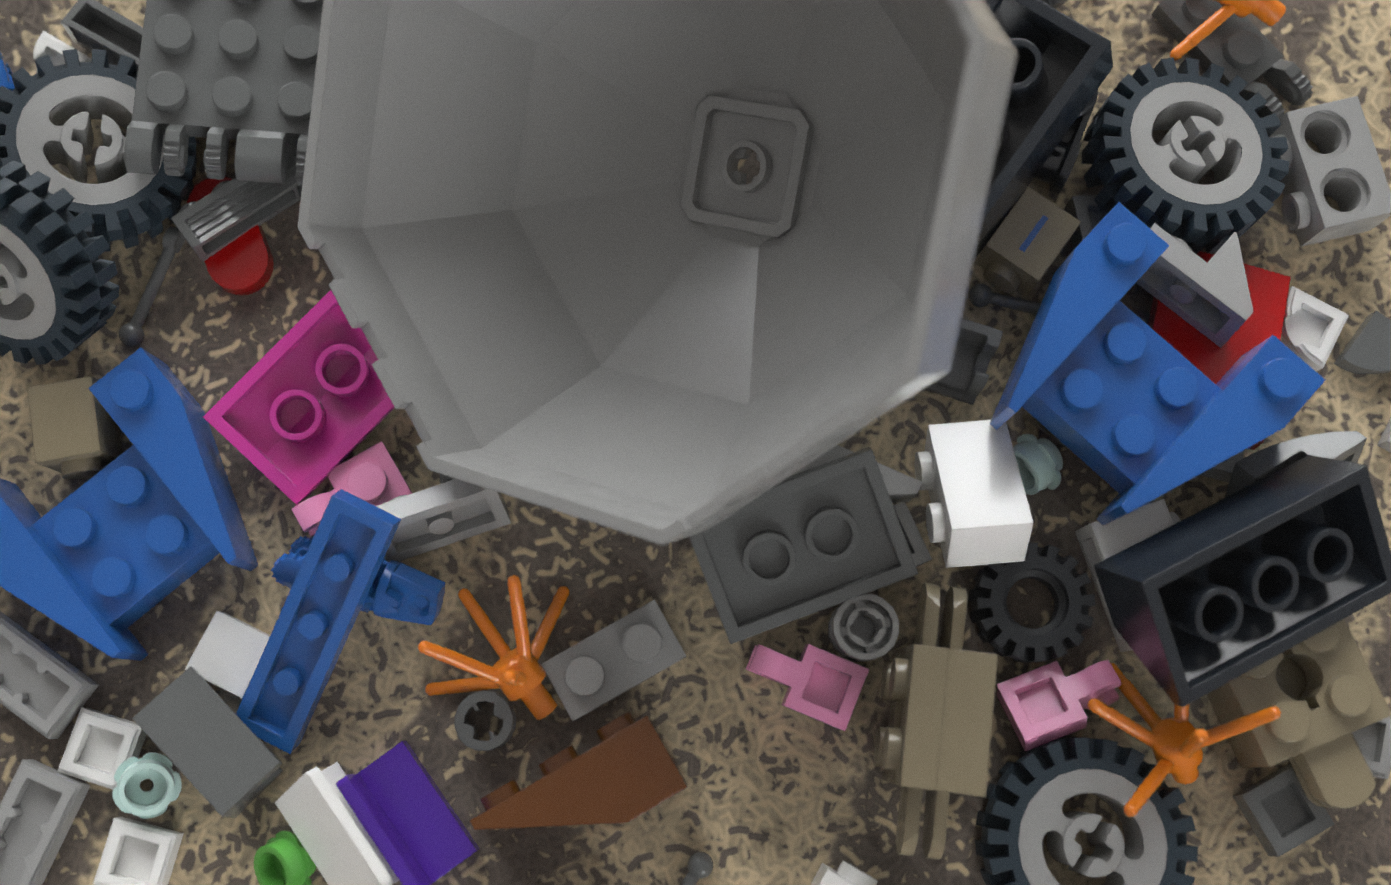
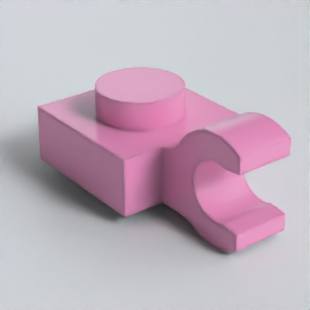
(368, 476)
(817, 684)
(1049, 705)

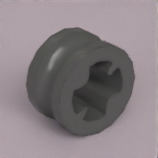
(468, 732)

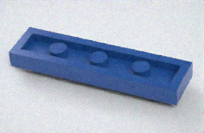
(316, 619)

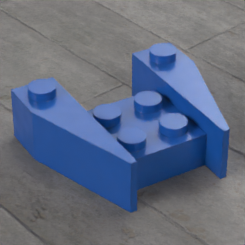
(1125, 392)
(134, 524)

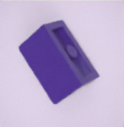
(408, 817)

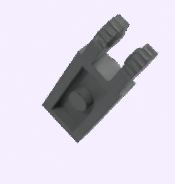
(1238, 49)

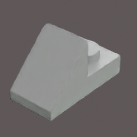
(1204, 294)

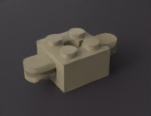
(1314, 716)
(936, 721)

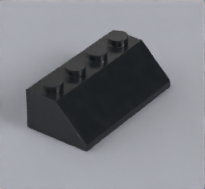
(1051, 82)
(1250, 575)

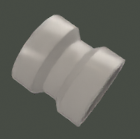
(851, 630)

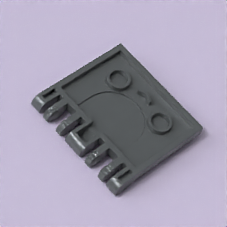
(225, 77)

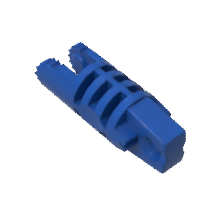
(395, 593)

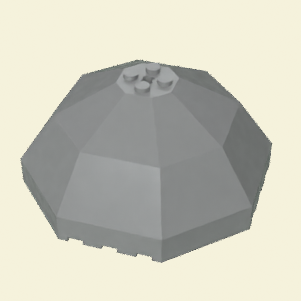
(584, 283)

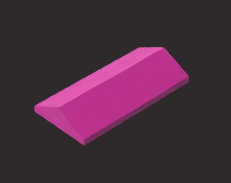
(305, 402)

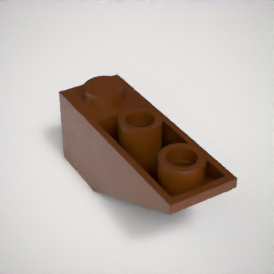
(602, 786)

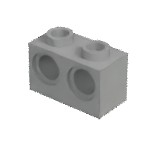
(1344, 170)

